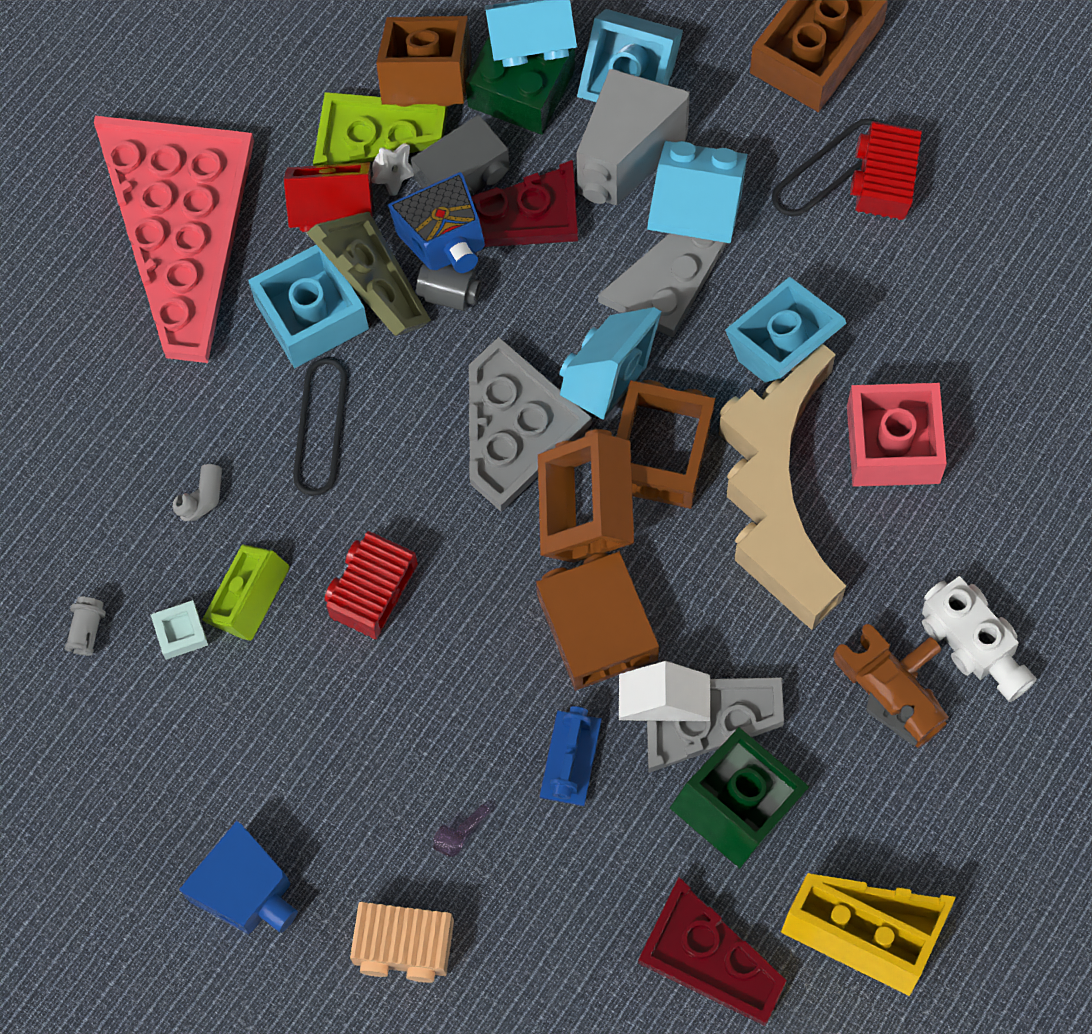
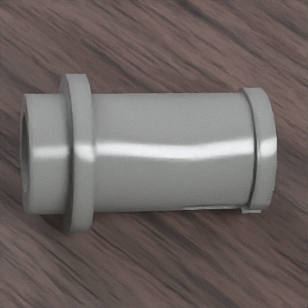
(84, 625)

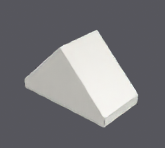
(664, 694)

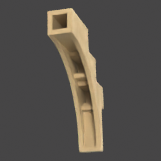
(778, 547)

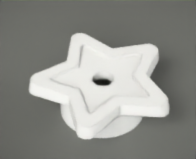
(383, 166)

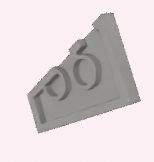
(665, 279)
(734, 703)

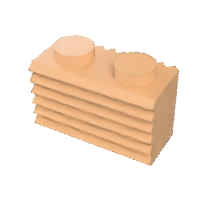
(402, 941)

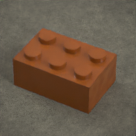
(815, 46)

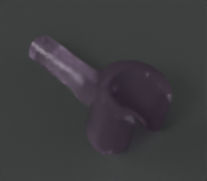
(451, 841)

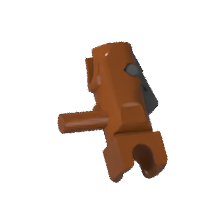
(892, 686)

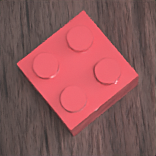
(896, 434)

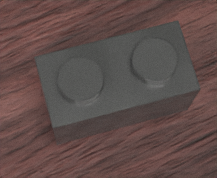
(468, 150)

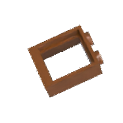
(657, 483)
(611, 497)

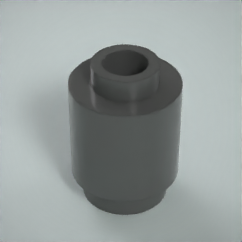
(448, 287)

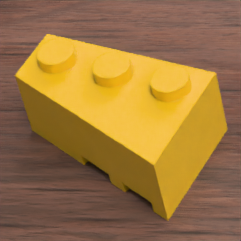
(868, 927)

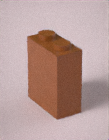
(597, 619)

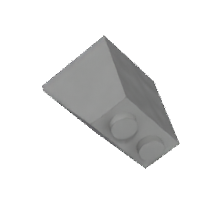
(628, 135)

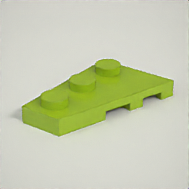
(359, 125)

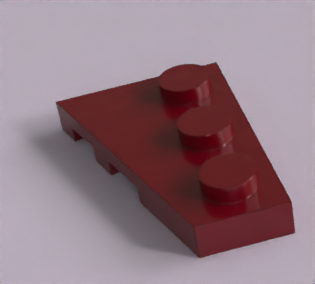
(706, 956)

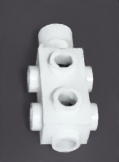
(962, 630)

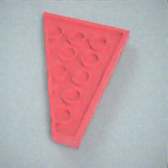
(181, 213)

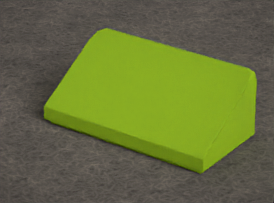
(247, 591)

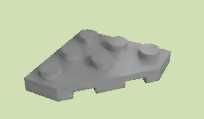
(512, 421)

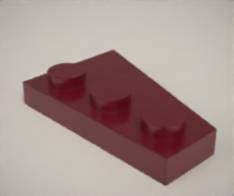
(530, 211)

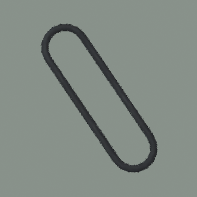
(808, 163)
(296, 473)

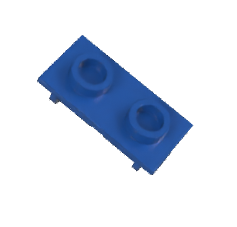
(570, 756)

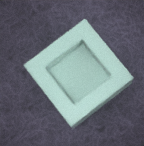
(179, 629)

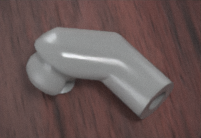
(195, 505)

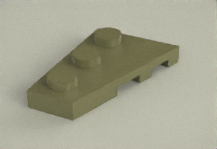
(371, 269)

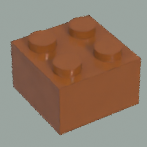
(424, 60)

